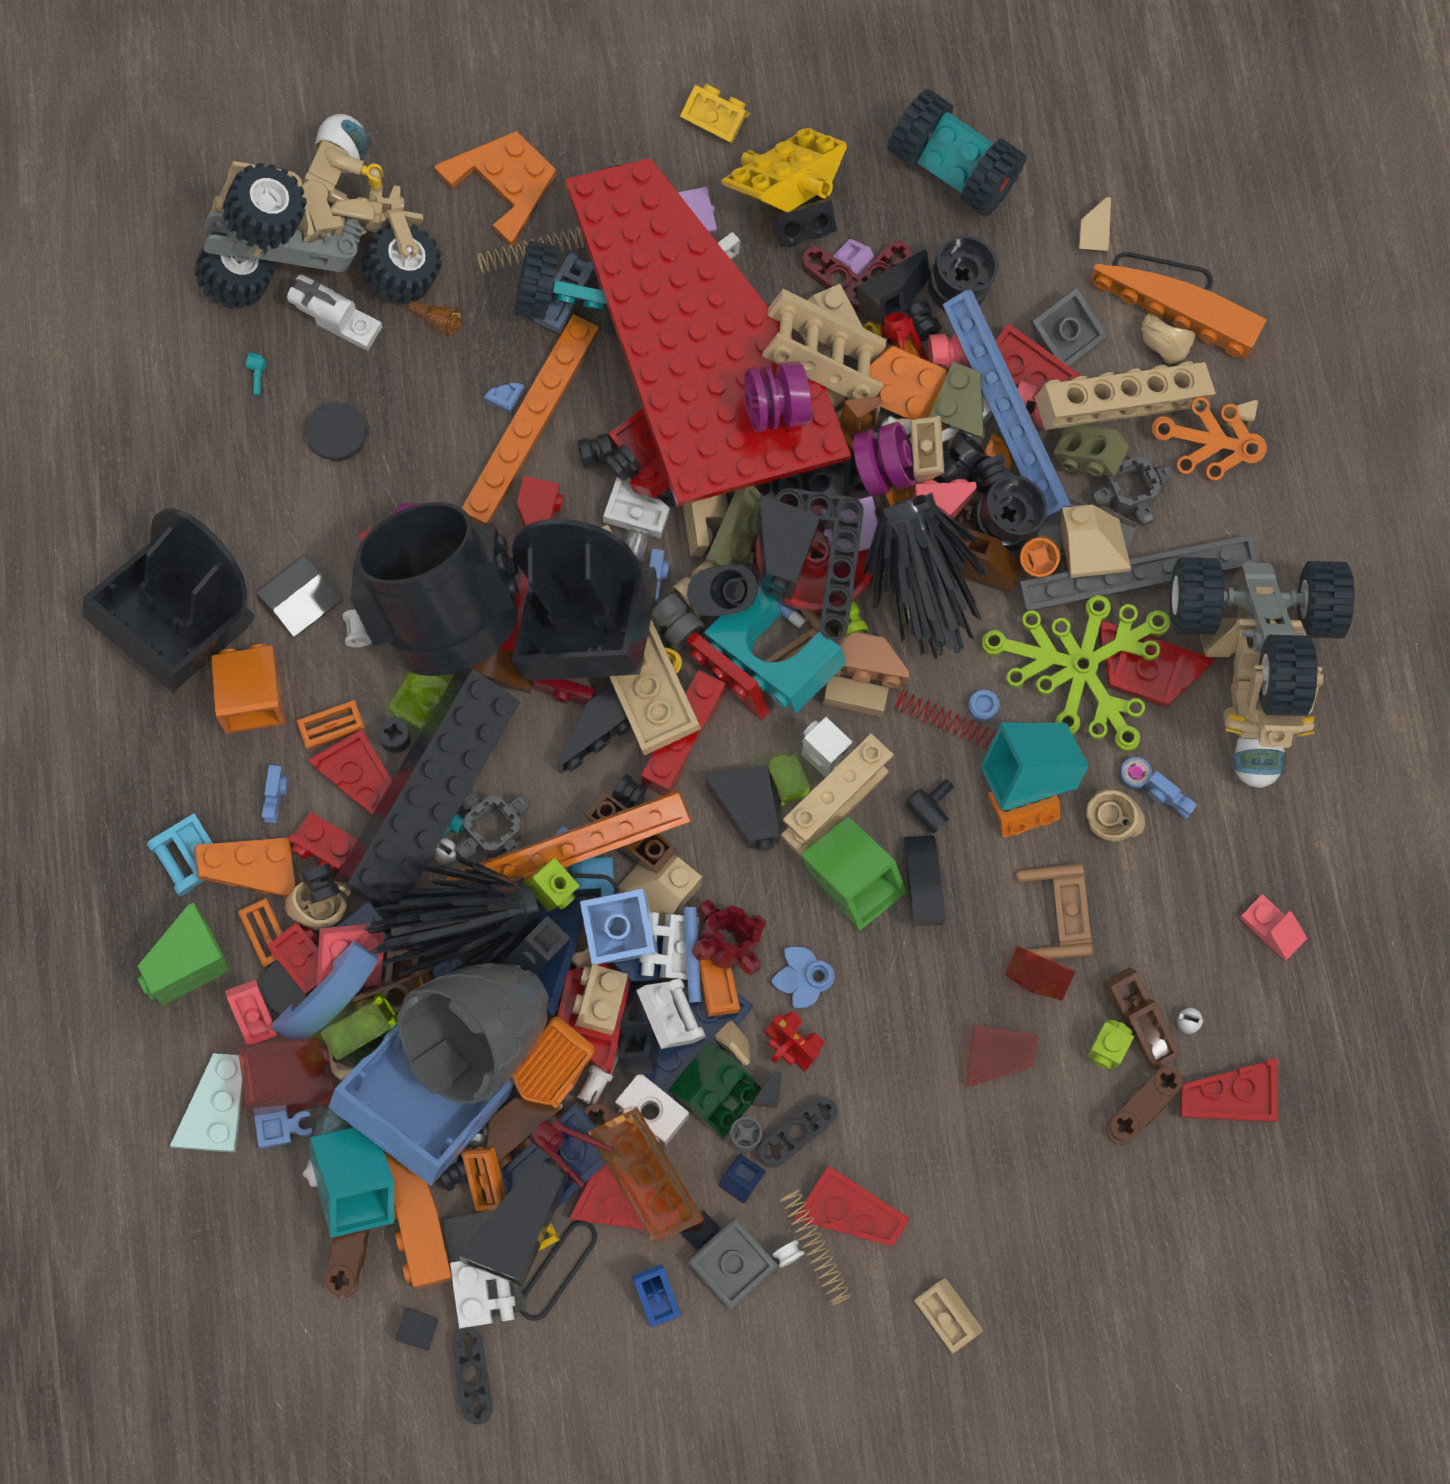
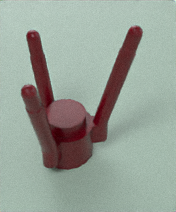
(550, 1140)

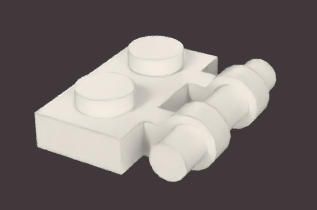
(673, 955)
(473, 1297)

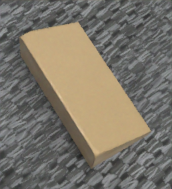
(927, 448)
(856, 696)
(948, 1315)

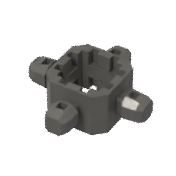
(1142, 504)
(478, 810)

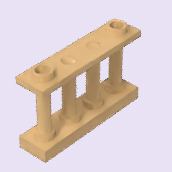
(832, 331)
(837, 794)

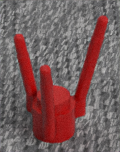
(897, 328)

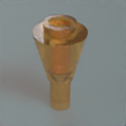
(443, 318)

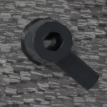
(925, 806)

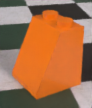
(247, 689)

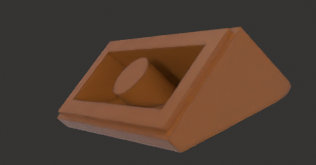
(860, 415)

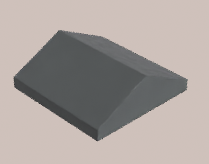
(1068, 328)
(299, 596)

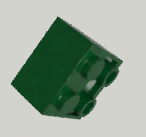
(715, 1089)

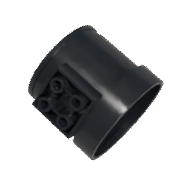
(435, 588)

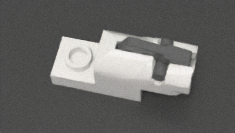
(334, 312)

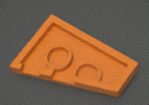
(249, 864)

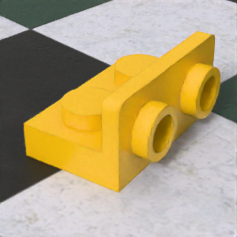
(715, 113)

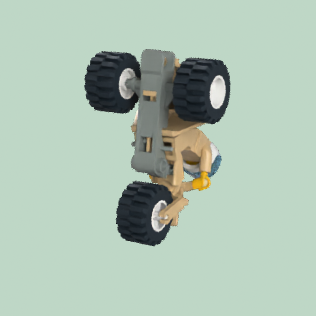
(289, 221)
(1274, 656)

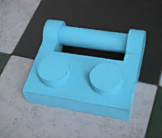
(185, 835)

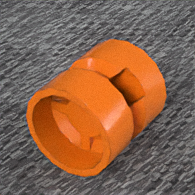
(1040, 556)

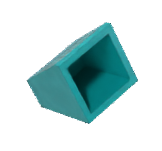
(1032, 763)
(352, 1181)

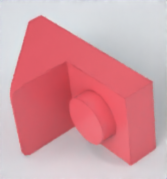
(1273, 927)
(251, 1012)

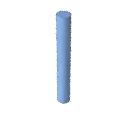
(693, 968)

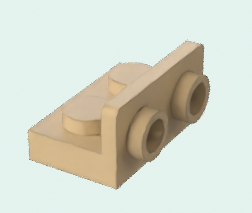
(601, 998)

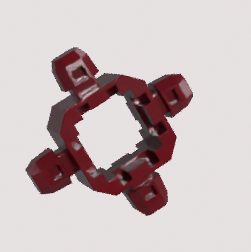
(746, 931)

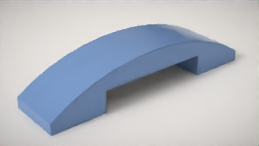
(330, 996)

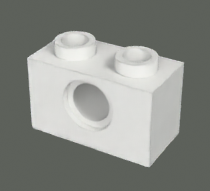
(825, 746)
(644, 1092)

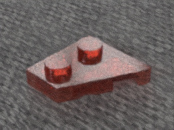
(999, 1053)

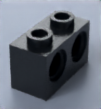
(804, 225)

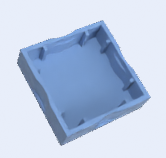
(406, 1118)

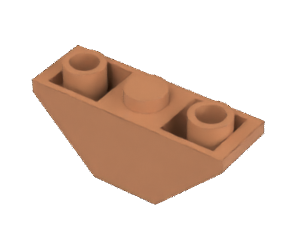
(872, 659)

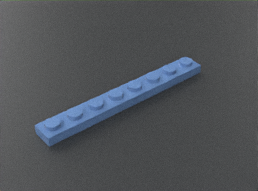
(1005, 399)

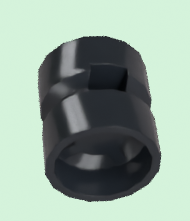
(961, 457)

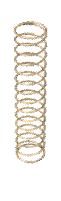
(517, 258)
(814, 1251)

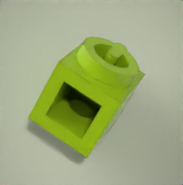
(552, 885)
(1110, 1045)

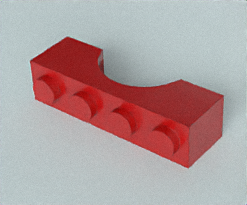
(669, 761)

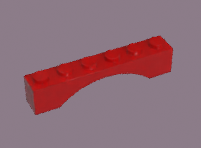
(536, 502)

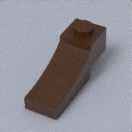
(1142, 1017)

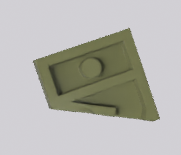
(961, 401)

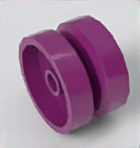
(884, 459)

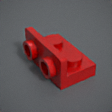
(322, 842)
(298, 956)

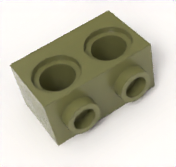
(1091, 450)

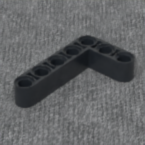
(838, 556)

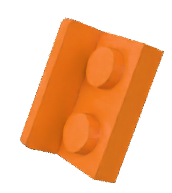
(1027, 816)

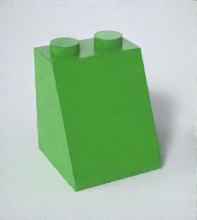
(854, 872)
(182, 959)

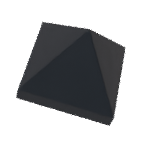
(701, 1232)

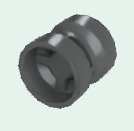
(747, 1130)

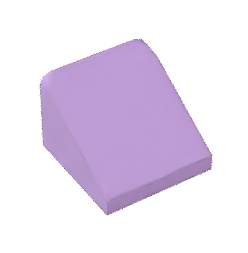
(855, 256)

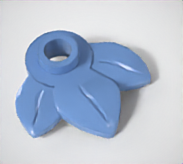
(798, 977)

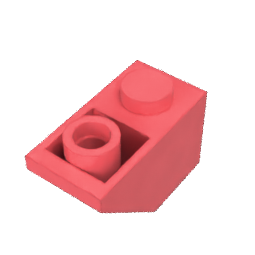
(949, 496)

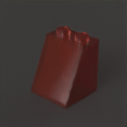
(285, 1076)

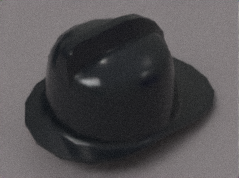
(722, 590)

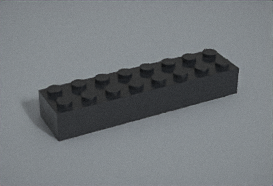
(428, 789)

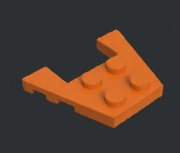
(512, 171)

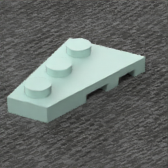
(215, 1109)

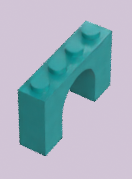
(788, 681)

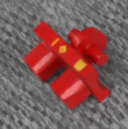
(790, 1044)

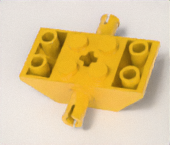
(789, 171)

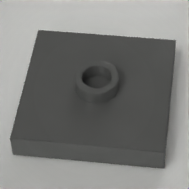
(732, 1263)

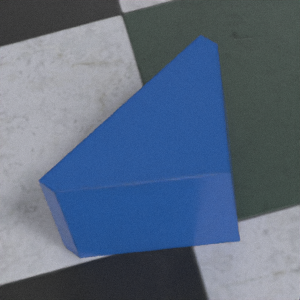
(656, 1295)

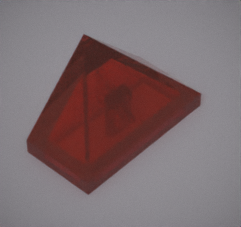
(1039, 974)

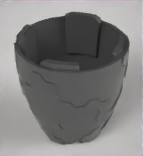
(472, 1029)

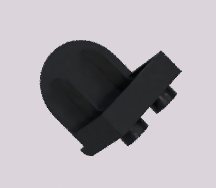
(173, 600)
(583, 602)

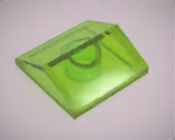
(418, 698)

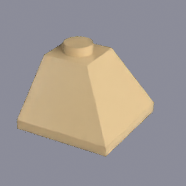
(1092, 542)
(667, 889)

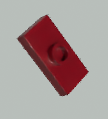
(565, 690)

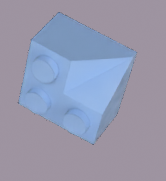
(619, 927)

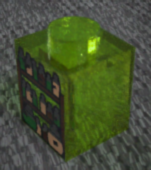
(787, 778)

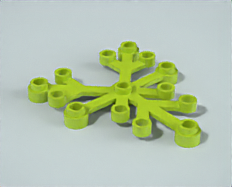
(1047, 655)

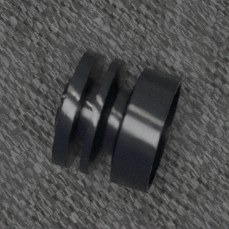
(961, 266)
(1015, 501)

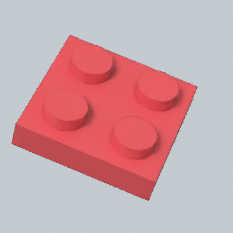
(336, 939)

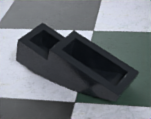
(924, 881)
(639, 1044)

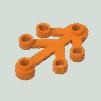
(1214, 439)

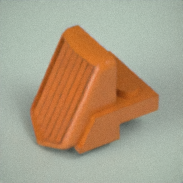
(553, 1064)

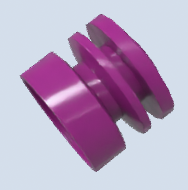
(784, 395)

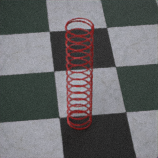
(942, 710)

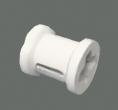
(356, 632)

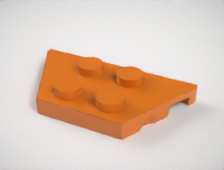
(908, 383)

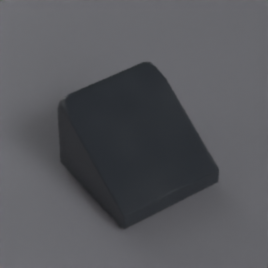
(769, 1093)
(416, 1329)

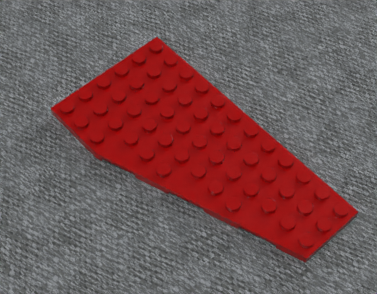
(689, 337)

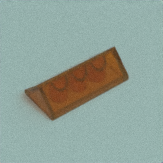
(646, 1175)

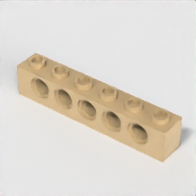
(1113, 404)

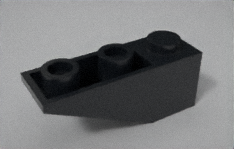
(894, 288)
(598, 723)
(540, 945)

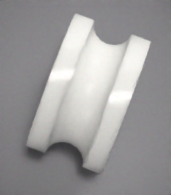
(788, 1254)

